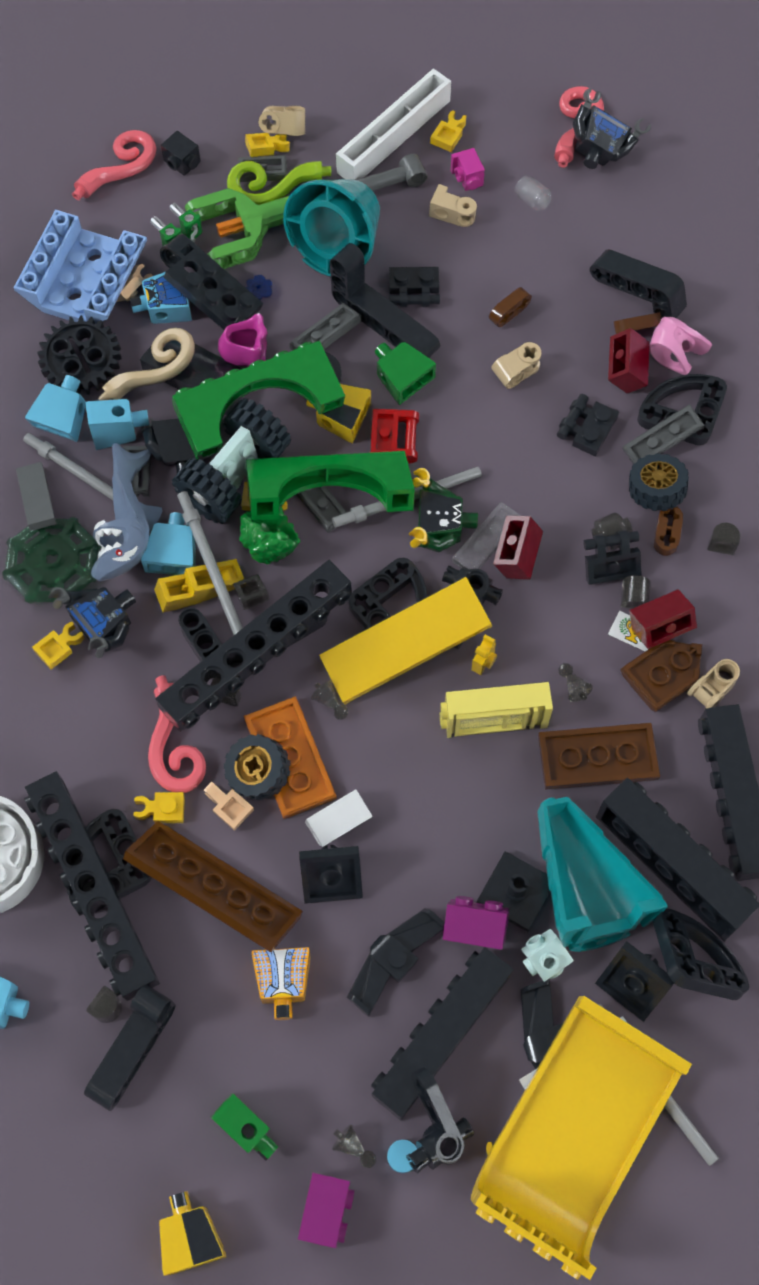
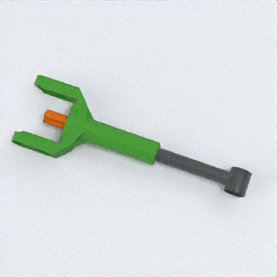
(257, 219)

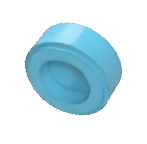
(397, 1155)

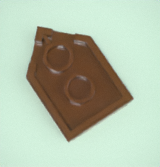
(664, 672)

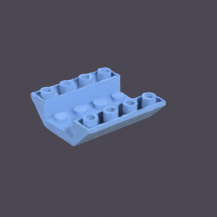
(63, 267)

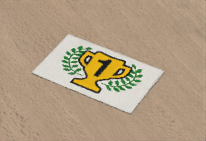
(623, 631)

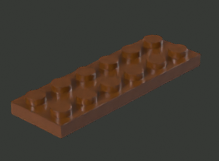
(213, 885)

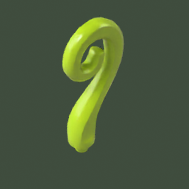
(300, 174)

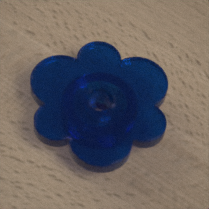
(259, 286)

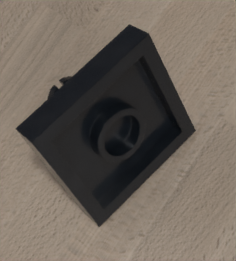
(331, 874)
(518, 888)
(635, 981)

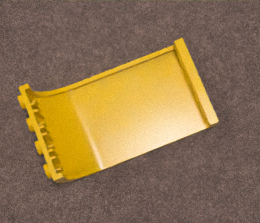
(576, 1134)

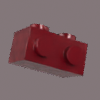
(628, 361)
(518, 547)
(663, 618)

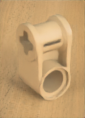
(288, 120)
(518, 364)
(711, 687)

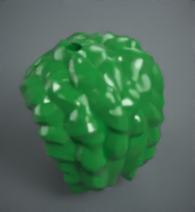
(268, 539)

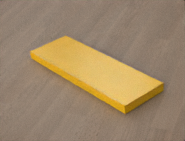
(405, 640)

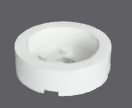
(19, 854)

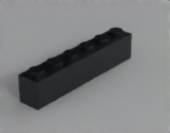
(735, 785)
(443, 1031)

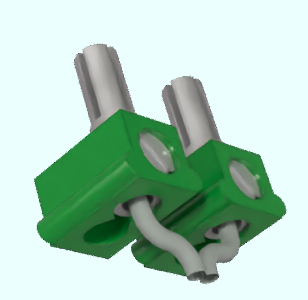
(189, 223)

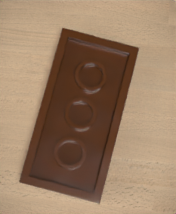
(598, 756)

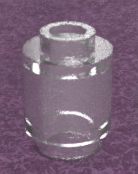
(533, 193)

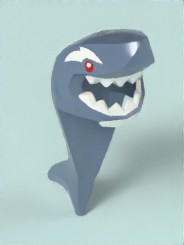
(131, 523)

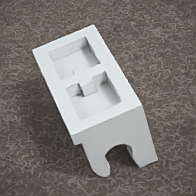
(338, 818)

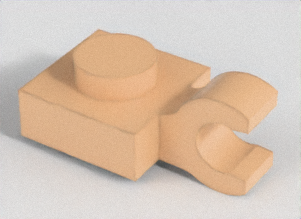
(132, 283)
(229, 807)

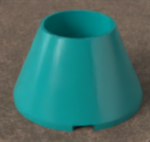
(315, 222)

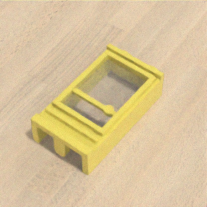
(496, 709)

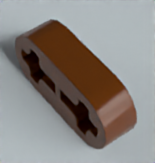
(510, 307)
(638, 322)
(674, 531)

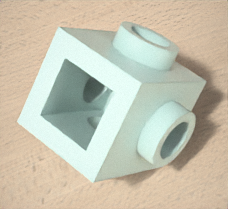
(546, 955)

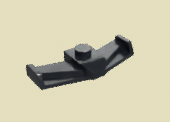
(392, 957)
(537, 1021)

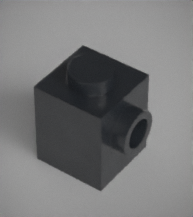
(180, 153)

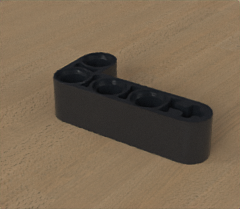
(641, 280)
(130, 1048)

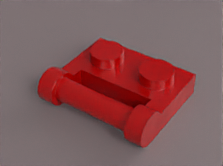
(385, 431)

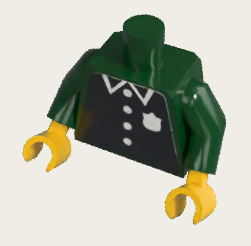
(439, 515)

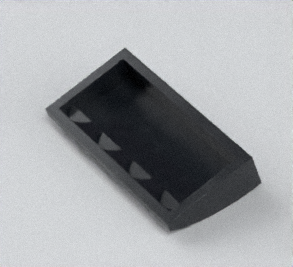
(202, 367)

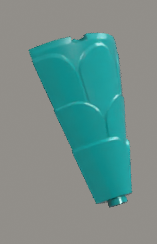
(590, 881)

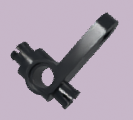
(475, 576)
(443, 1126)

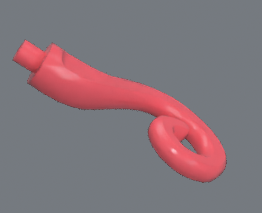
(566, 145)
(93, 179)
(156, 749)

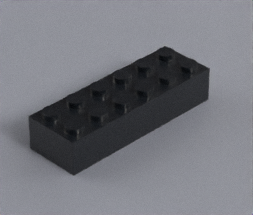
(677, 859)

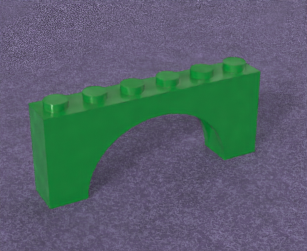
(300, 371)
(377, 473)

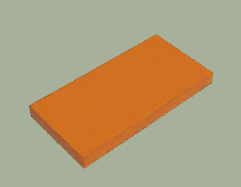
(308, 780)

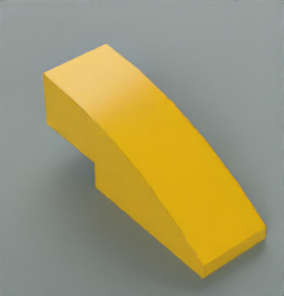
(194, 585)

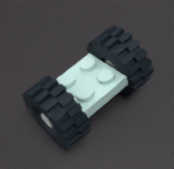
(214, 486)

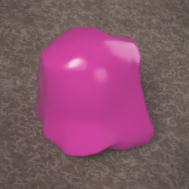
(244, 342)

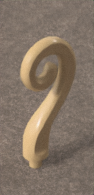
(127, 381)

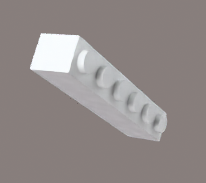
(393, 126)

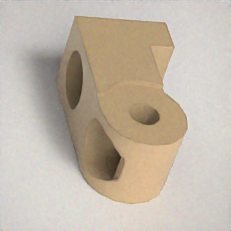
(452, 208)

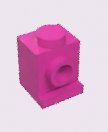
(468, 169)

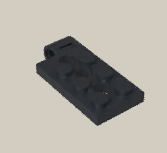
(184, 253)

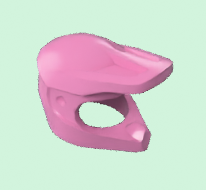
(676, 338)

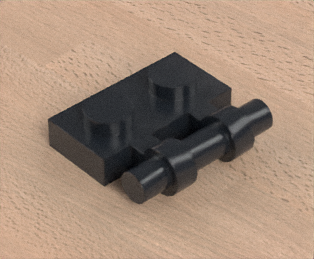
(414, 281)
(595, 427)
(612, 565)

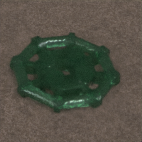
(55, 573)

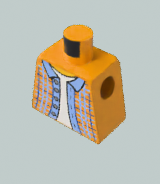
(282, 978)

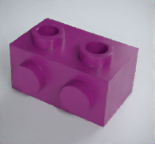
(476, 922)
(325, 1211)

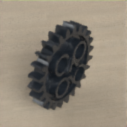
(101, 344)

